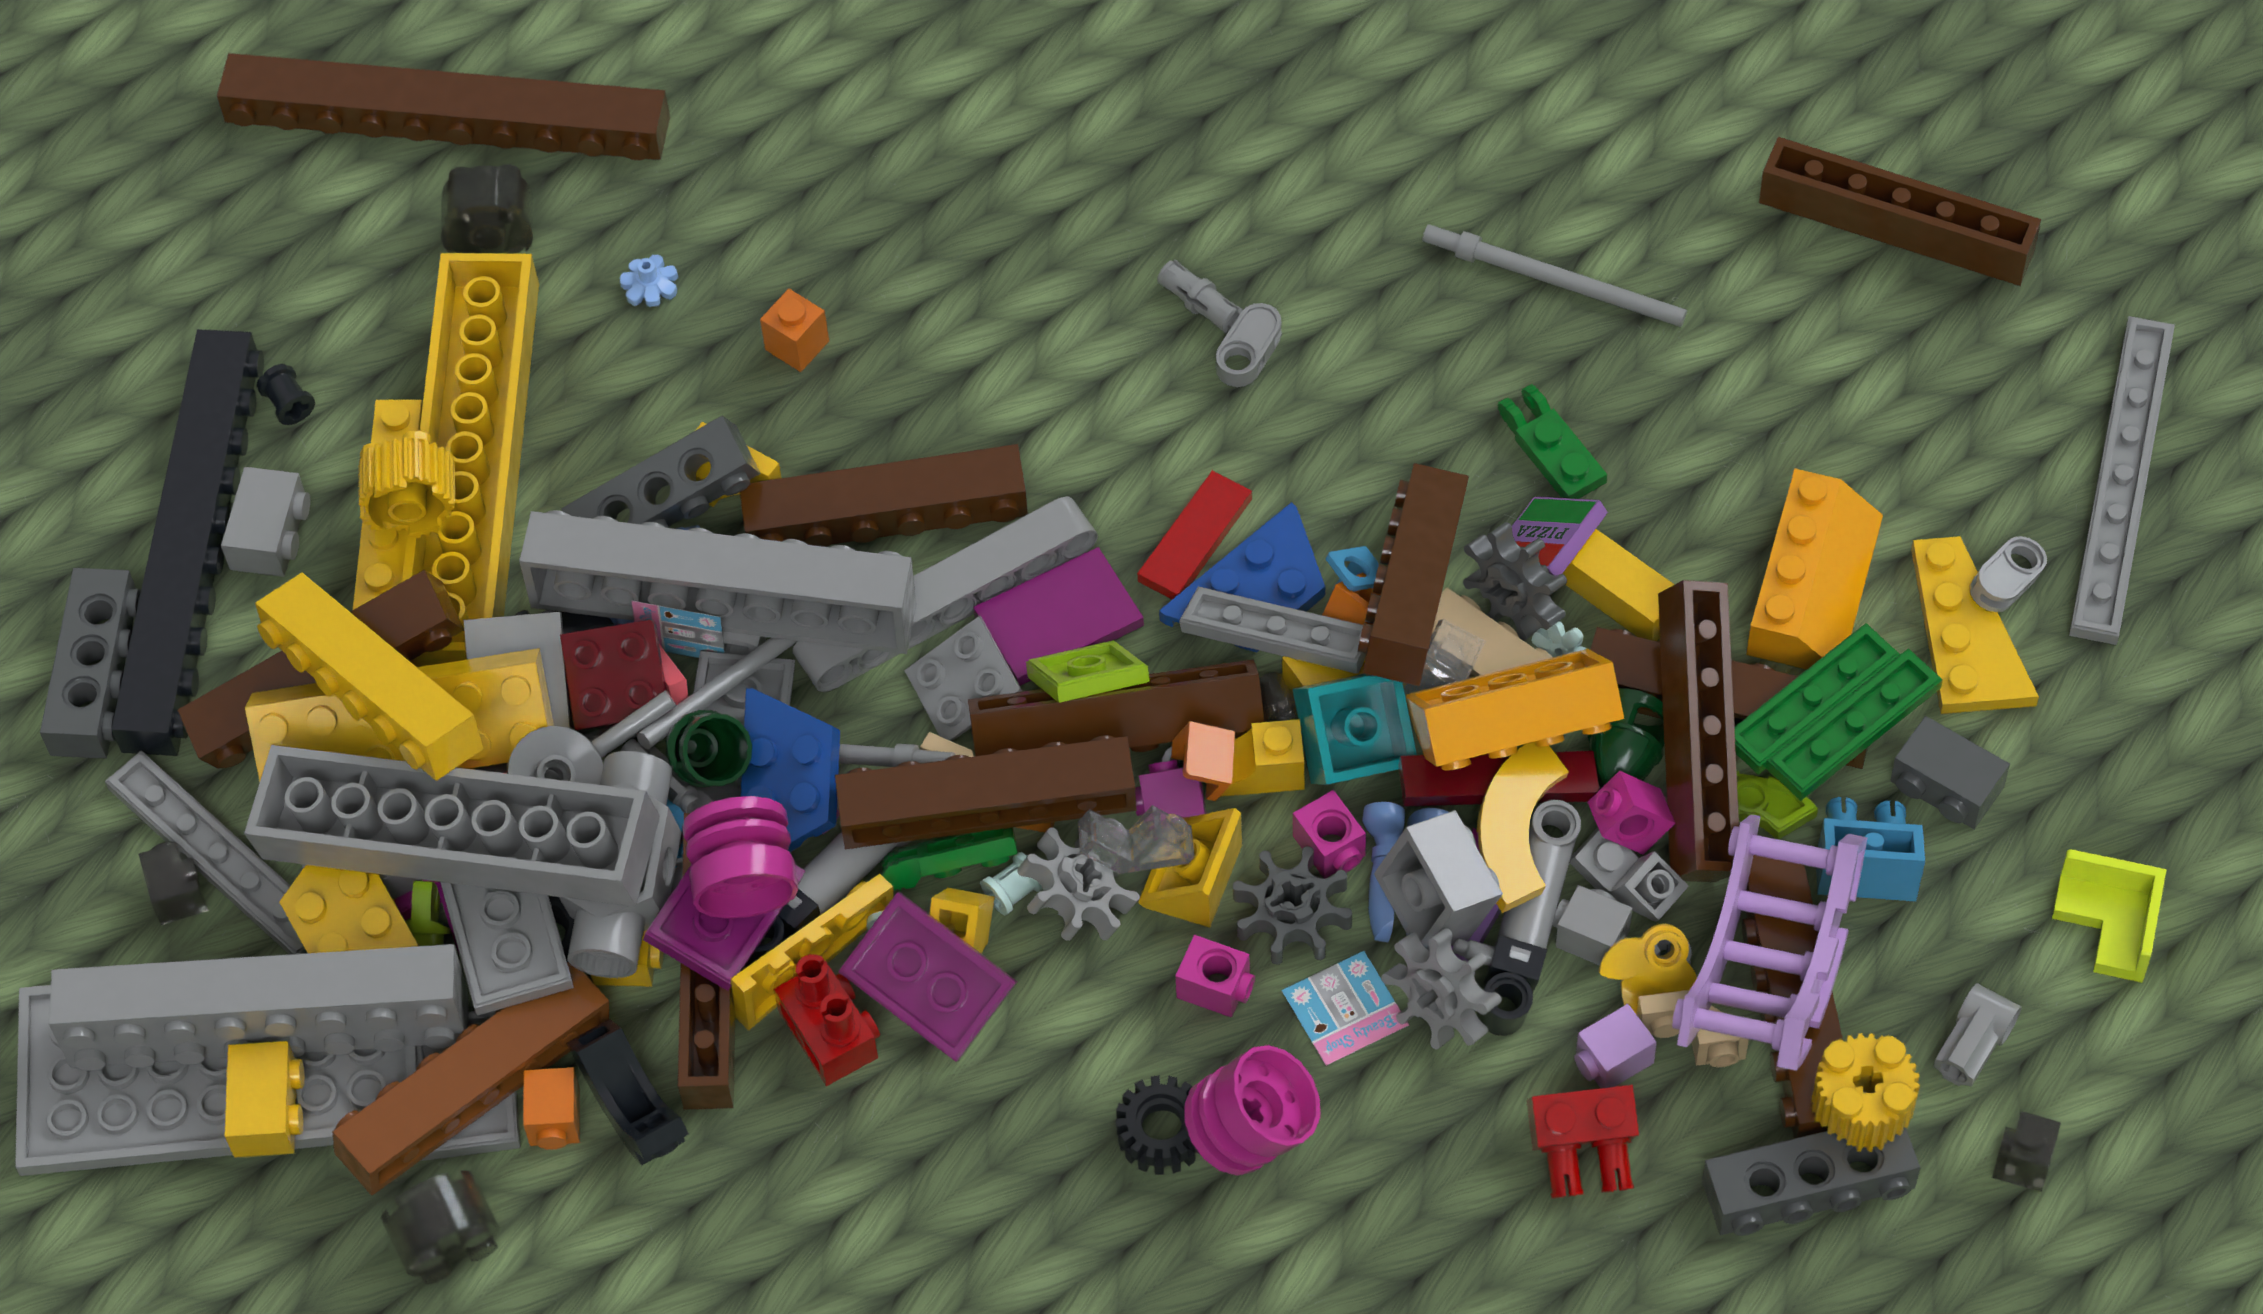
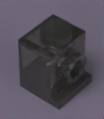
(172, 883)
(2027, 1151)

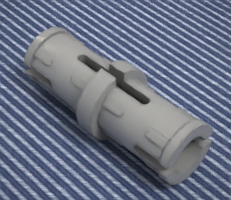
(1199, 295)

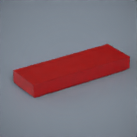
(1195, 535)

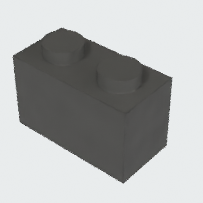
(1949, 773)

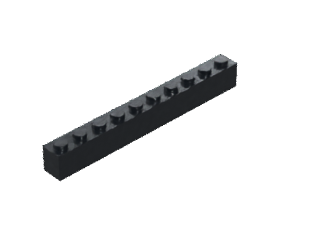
(187, 543)

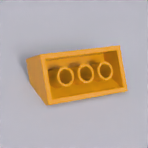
(1814, 571)
(1515, 708)

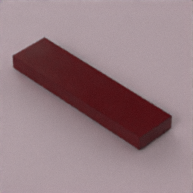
(1430, 785)

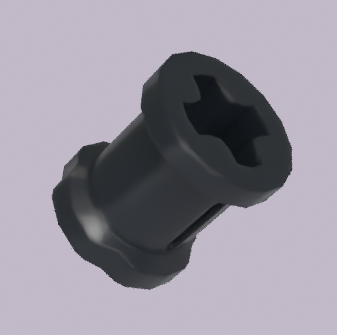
(286, 395)

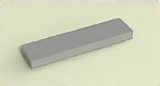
(1274, 629)

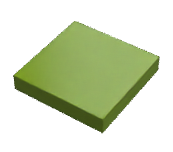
(1087, 671)

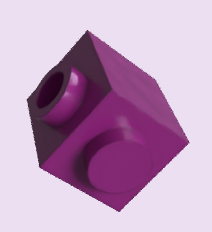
(1169, 791)

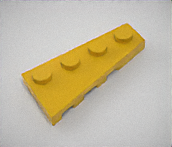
(1964, 640)
(823, 936)

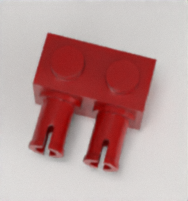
(826, 1021)
(1578, 1118)

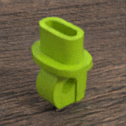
(425, 914)

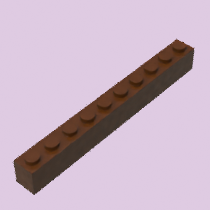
(444, 106)

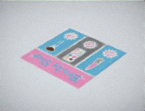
(682, 630)
(1344, 1007)

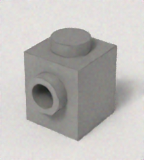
(1591, 923)

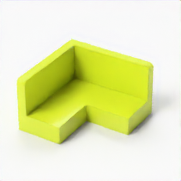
(2120, 901)

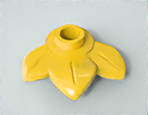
(1646, 972)

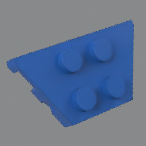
(1268, 567)
(792, 764)

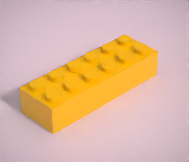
(500, 690)

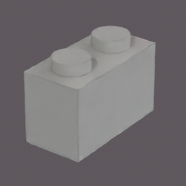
(265, 521)

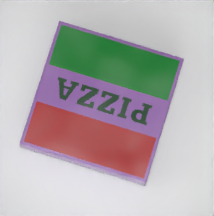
(1561, 524)

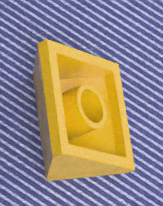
(1196, 888)

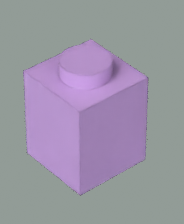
(1615, 1048)

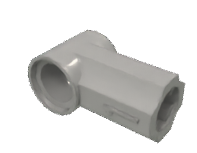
(1981, 1026)

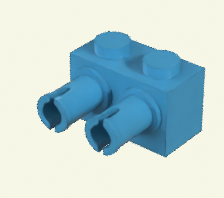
(1892, 852)

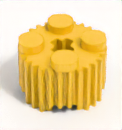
(406, 484)
(1869, 1067)

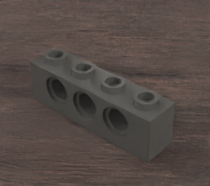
(675, 466)
(90, 599)
(1781, 1164)

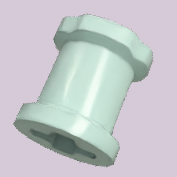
(1009, 886)

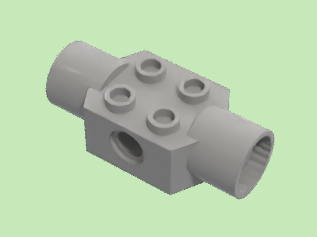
(610, 935)

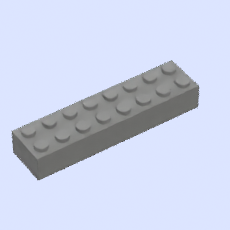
(745, 580)
(456, 829)
(307, 999)

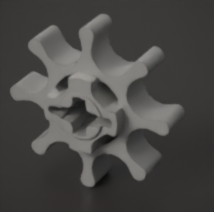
(1075, 887)
(1441, 988)

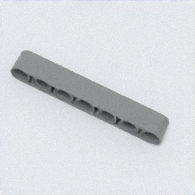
(963, 580)

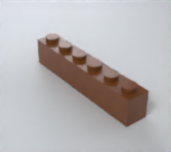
(463, 1082)

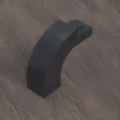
(626, 1094)

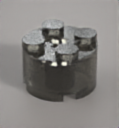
(486, 210)
(441, 1225)

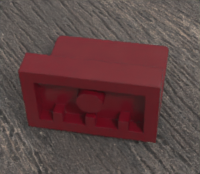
(612, 671)

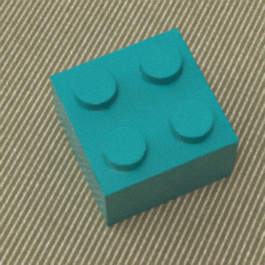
(1353, 727)

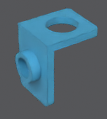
(1361, 561)

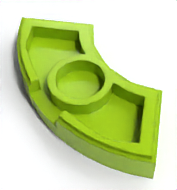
(1777, 807)

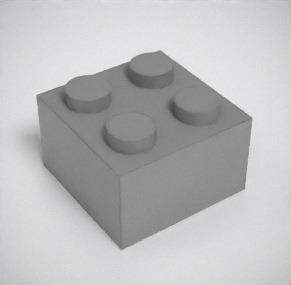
(1438, 879)

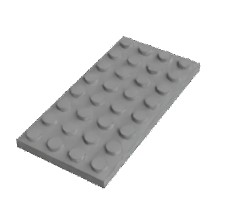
(162, 1110)

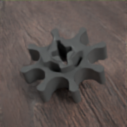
(1515, 581)
(1292, 905)

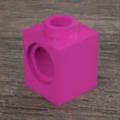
(1631, 812)
(1327, 817)
(1208, 958)

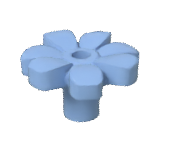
(649, 280)

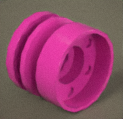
(740, 857)
(1252, 1110)

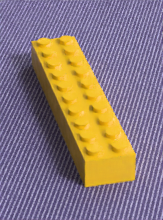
(477, 414)

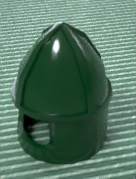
(1629, 745)
(708, 748)

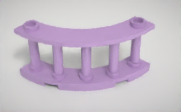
(1815, 968)

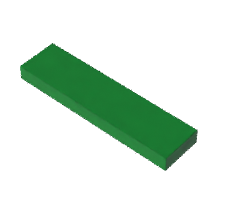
(1811, 696)
(1854, 724)

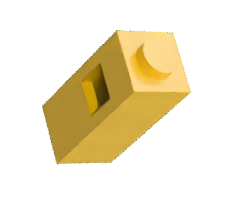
(1618, 585)

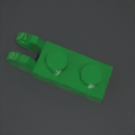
(1553, 446)
(947, 856)

